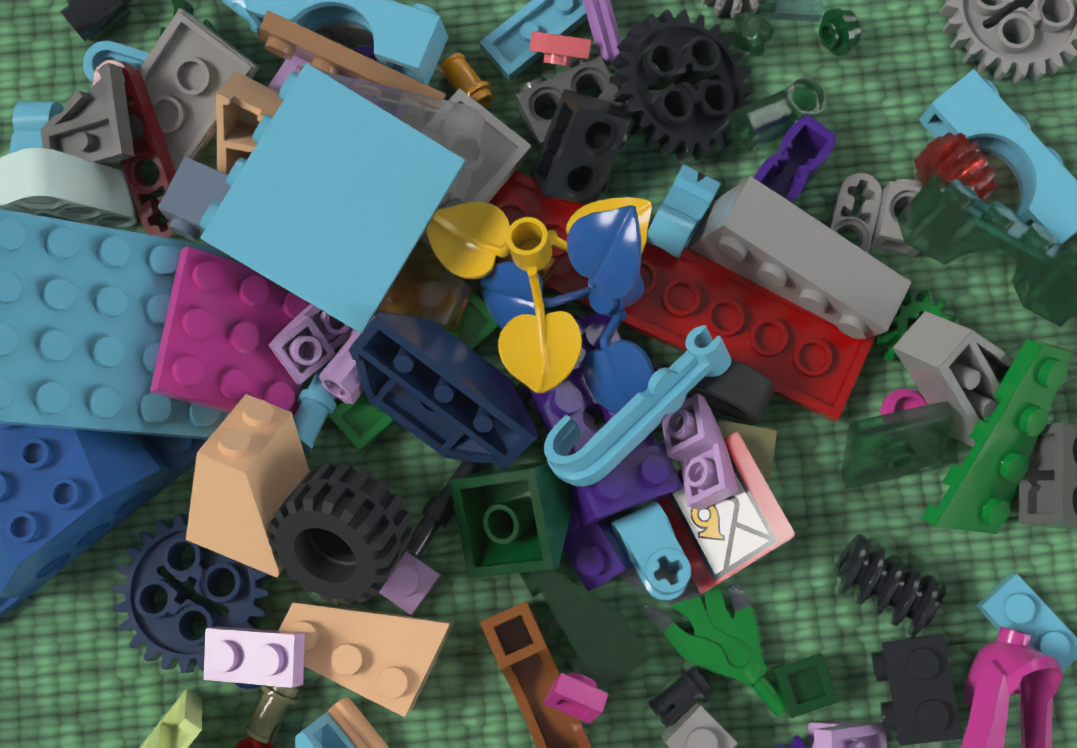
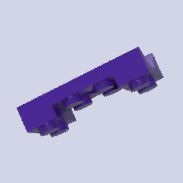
(640, 476)

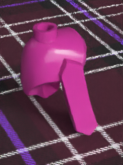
(1004, 669)

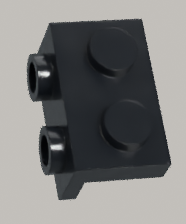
(918, 689)

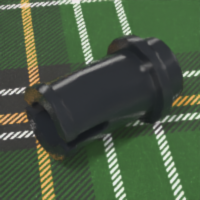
(680, 695)

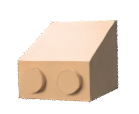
(243, 481)

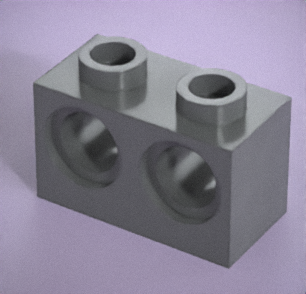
(548, 92)
(1050, 482)

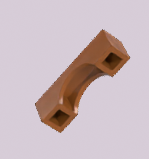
(530, 672)

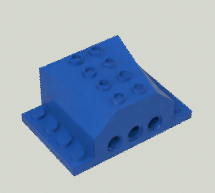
(70, 491)

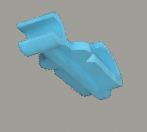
(638, 417)

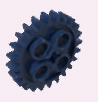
(171, 630)

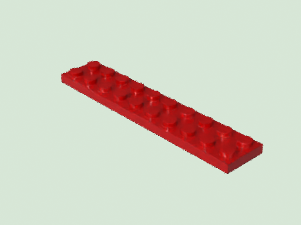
(787, 344)

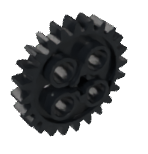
(672, 46)

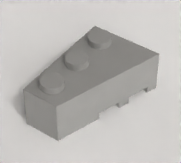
(953, 367)

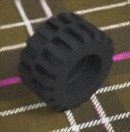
(340, 533)

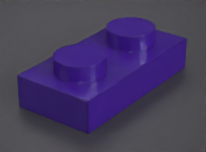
(593, 551)

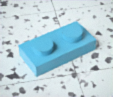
(1020, 608)

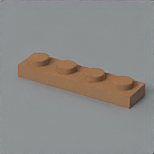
(289, 39)

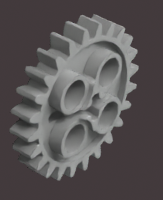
(1040, 43)

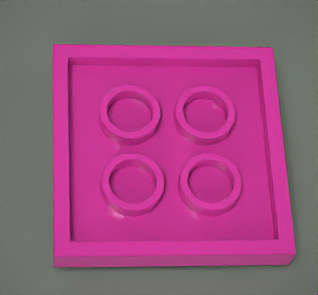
(221, 335)

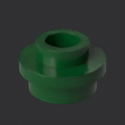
(839, 31)

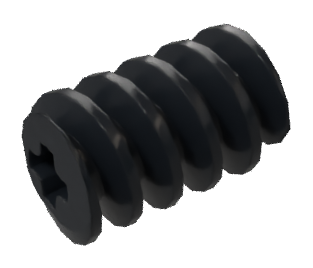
(889, 584)

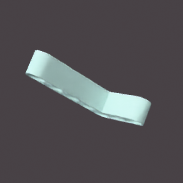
(65, 187)

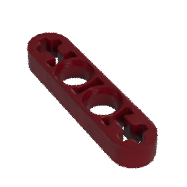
(149, 146)

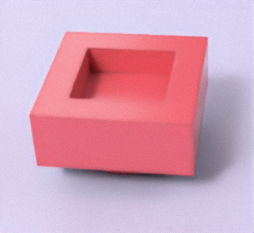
(559, 48)

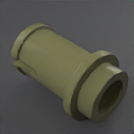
(271, 712)

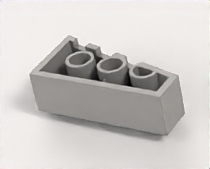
(800, 259)

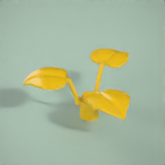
(466, 242)

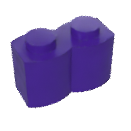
(797, 158)

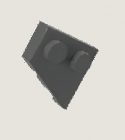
(94, 122)

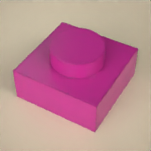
(576, 697)

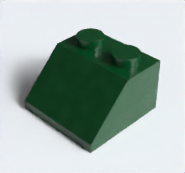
(511, 519)

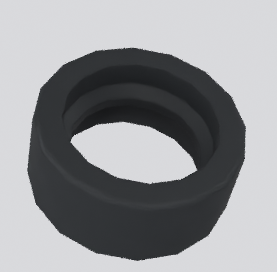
(737, 392)

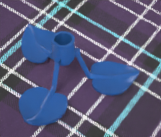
(608, 252)

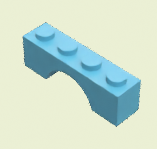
(403, 35)
(1044, 184)

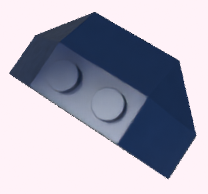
(441, 390)

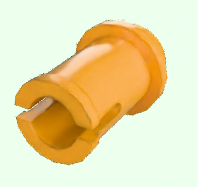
(462, 76)

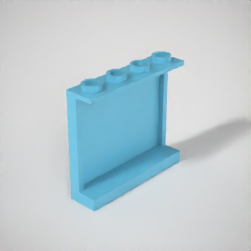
(331, 197)

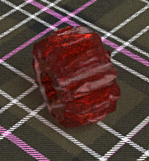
(958, 159)

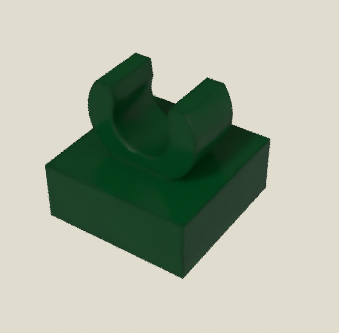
(804, 684)

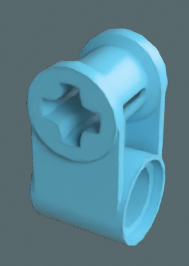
(650, 544)

